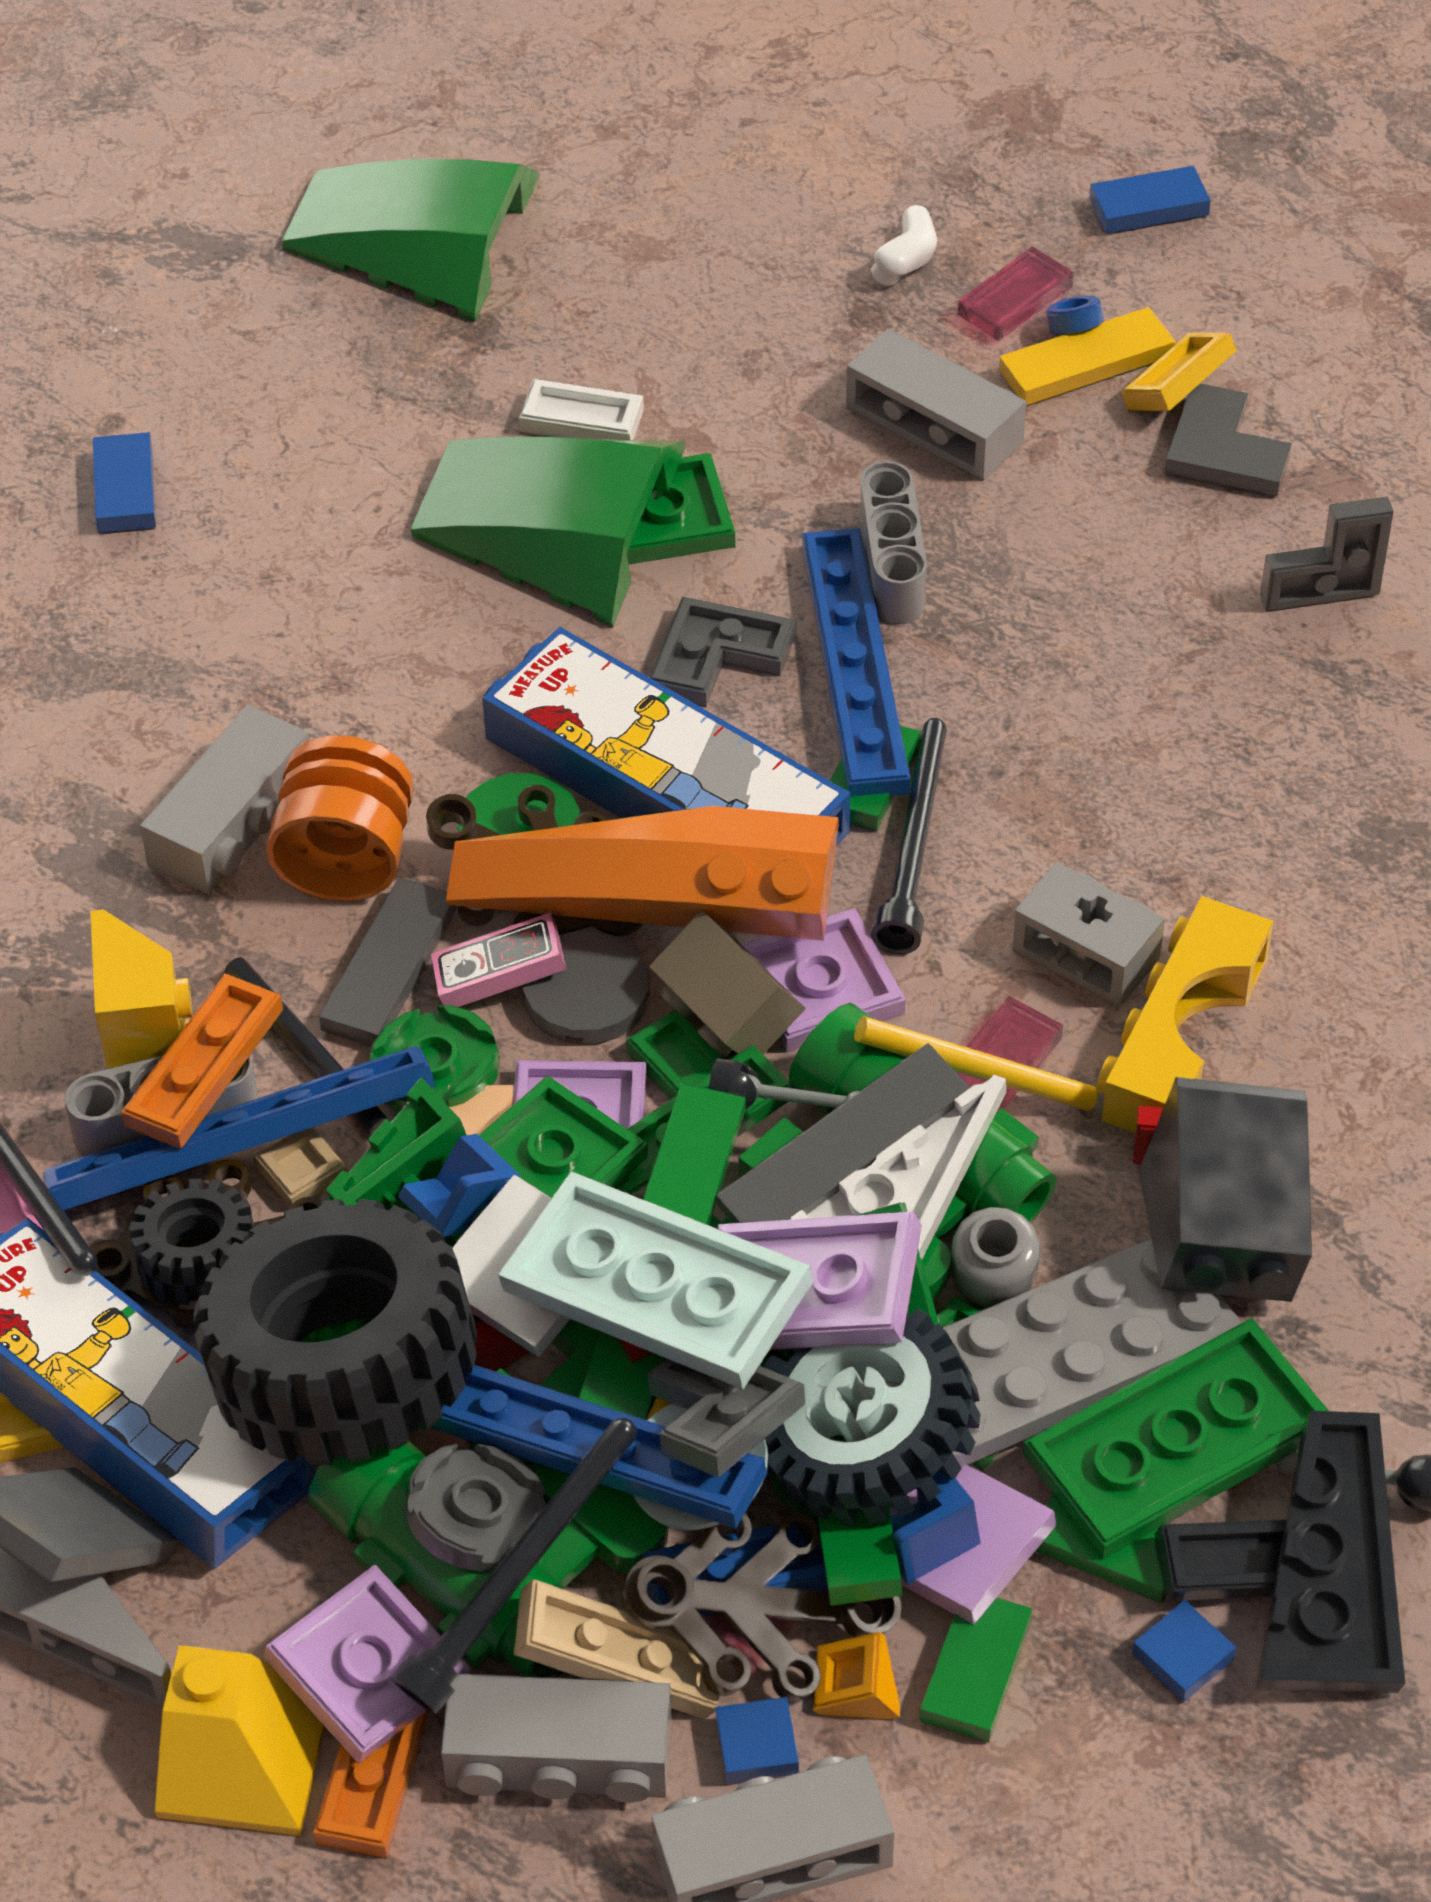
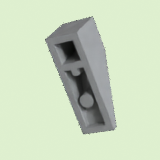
(81, 1627)

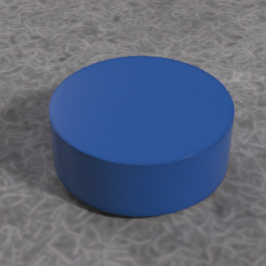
(1074, 314)

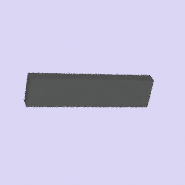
(845, 1140)

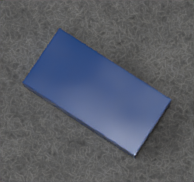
(1149, 199)
(124, 482)

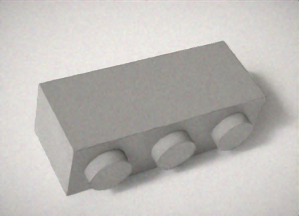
(935, 404)
(222, 801)
(557, 1737)
(775, 1835)

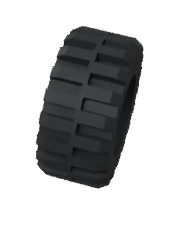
(352, 1389)

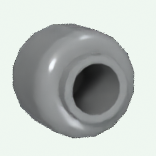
(994, 1256)

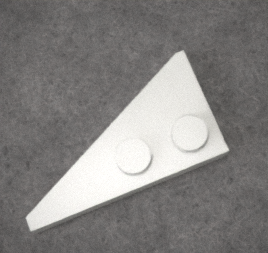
(922, 1165)

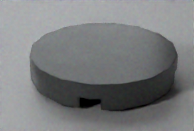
(596, 995)
(472, 1505)

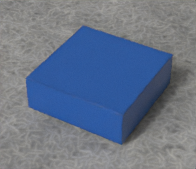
(1184, 1651)
(756, 1740)

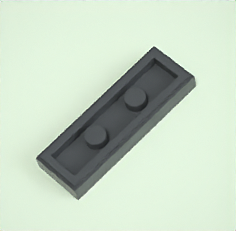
(387, 962)

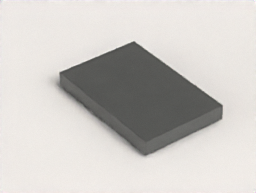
(74, 1527)

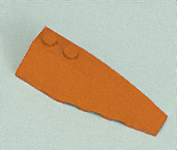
(735, 864)

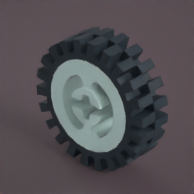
(891, 1433)

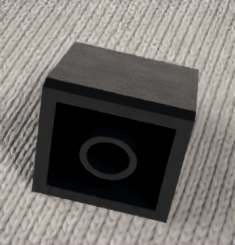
(1230, 1190)

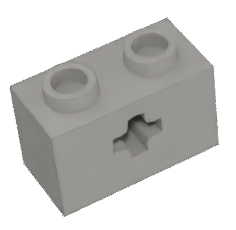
(1088, 933)

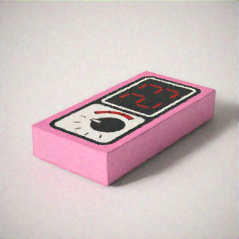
(498, 961)

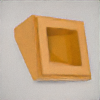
(856, 1679)

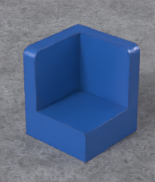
(462, 1188)
(935, 1529)

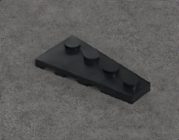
(1335, 1576)

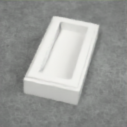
(580, 412)

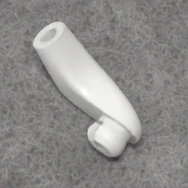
(907, 251)

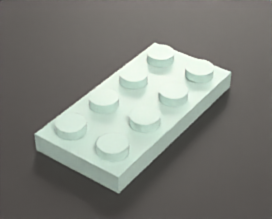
(657, 1279)

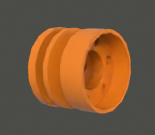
(340, 818)

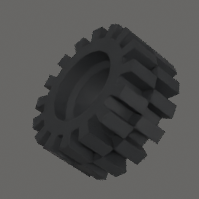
(183, 1216)

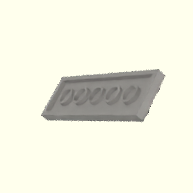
(1077, 1344)

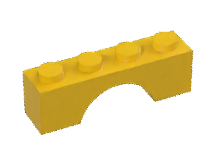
(1211, 965)

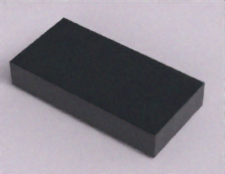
(1219, 1559)

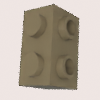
(725, 988)

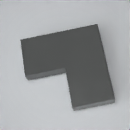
(1213, 449)
(1342, 569)
(717, 635)
(721, 1418)

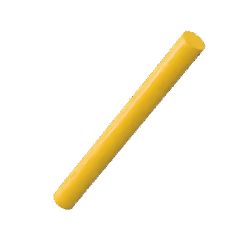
(978, 1064)

